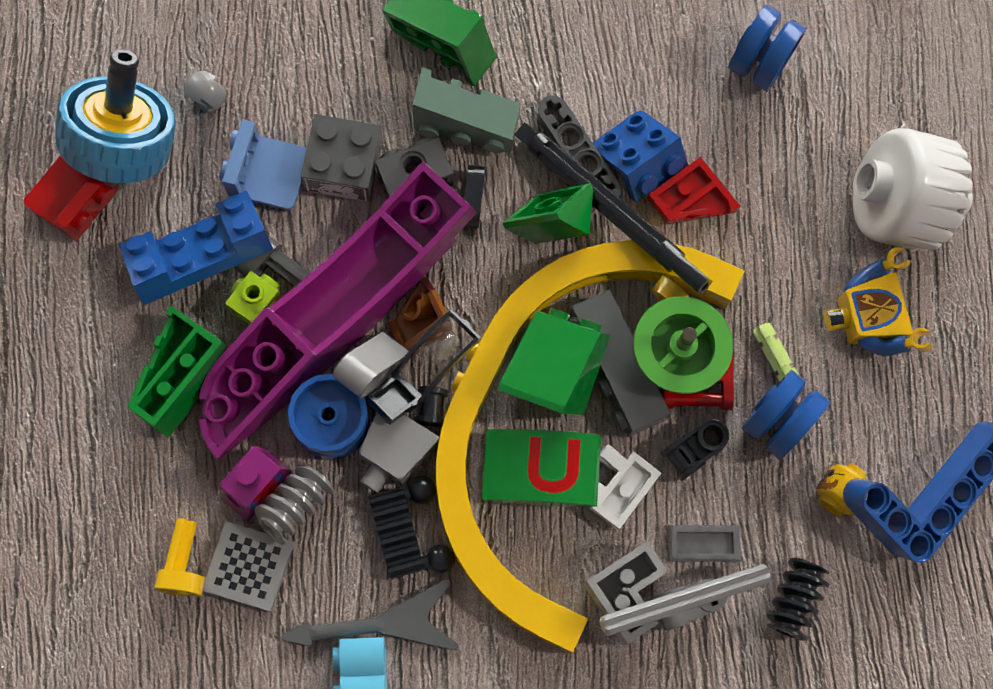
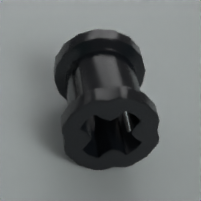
(431, 409)

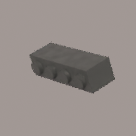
(633, 395)

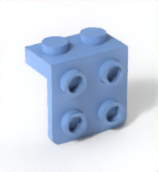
(263, 167)

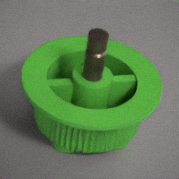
(683, 345)

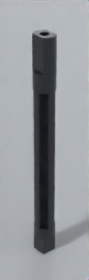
(614, 208)

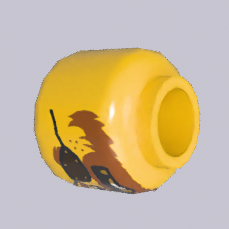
(832, 485)

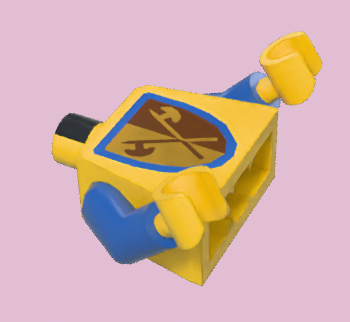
(875, 311)

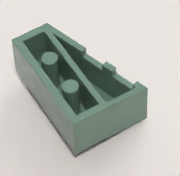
(463, 115)

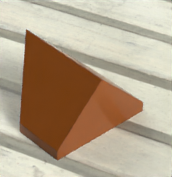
(418, 315)

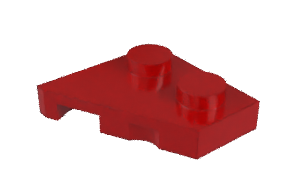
(692, 195)

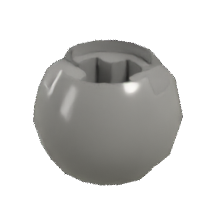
(205, 91)

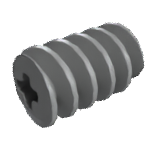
(291, 501)

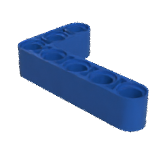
(937, 510)

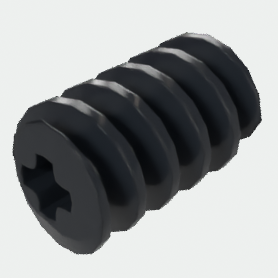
(797, 598)

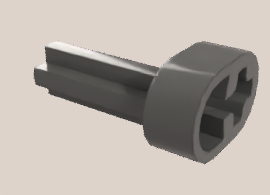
(277, 262)

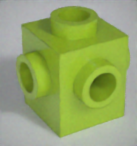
(251, 296)

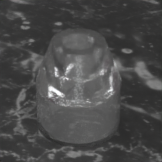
(441, 346)

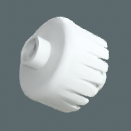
(912, 189)

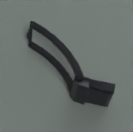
(397, 394)

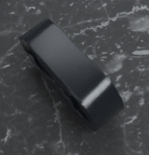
(474, 192)

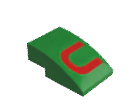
(541, 468)

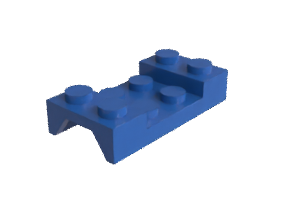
(195, 251)

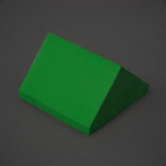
(554, 215)

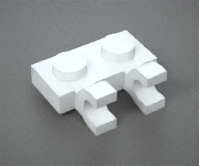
(626, 488)

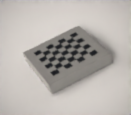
(248, 566)

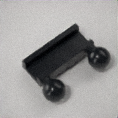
(398, 534)

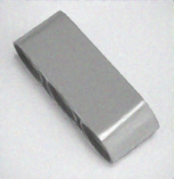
(369, 364)

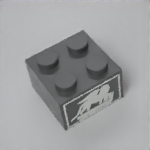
(342, 158)

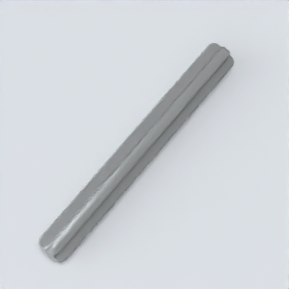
(684, 600)

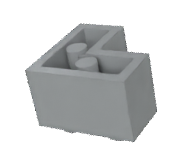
(619, 586)

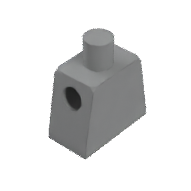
(395, 450)

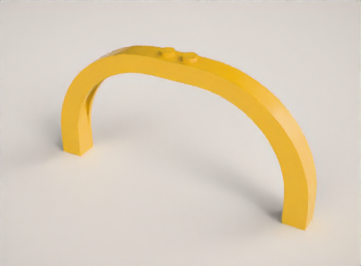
(567, 274)

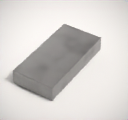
(704, 543)

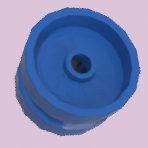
(765, 47)
(789, 418)
(328, 438)

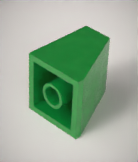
(556, 362)

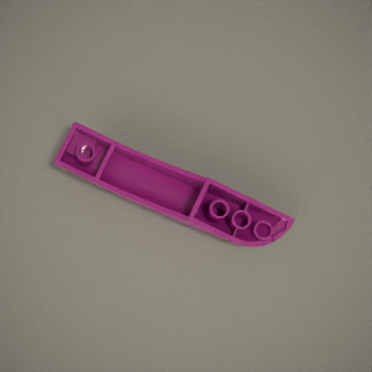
(330, 309)

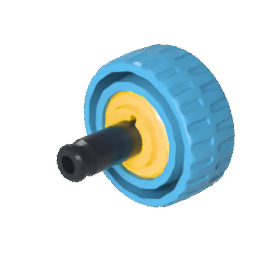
(115, 125)

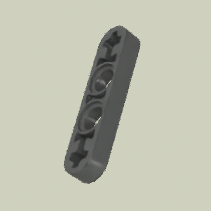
(583, 148)

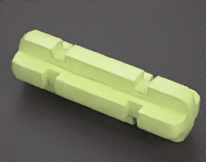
(773, 350)

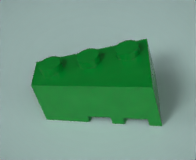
(175, 372)

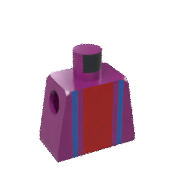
(253, 481)

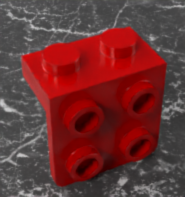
(69, 198)

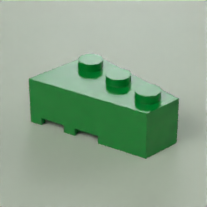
(445, 29)

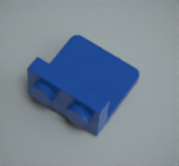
(642, 153)

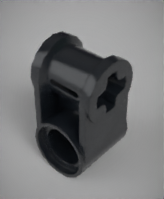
(691, 450)

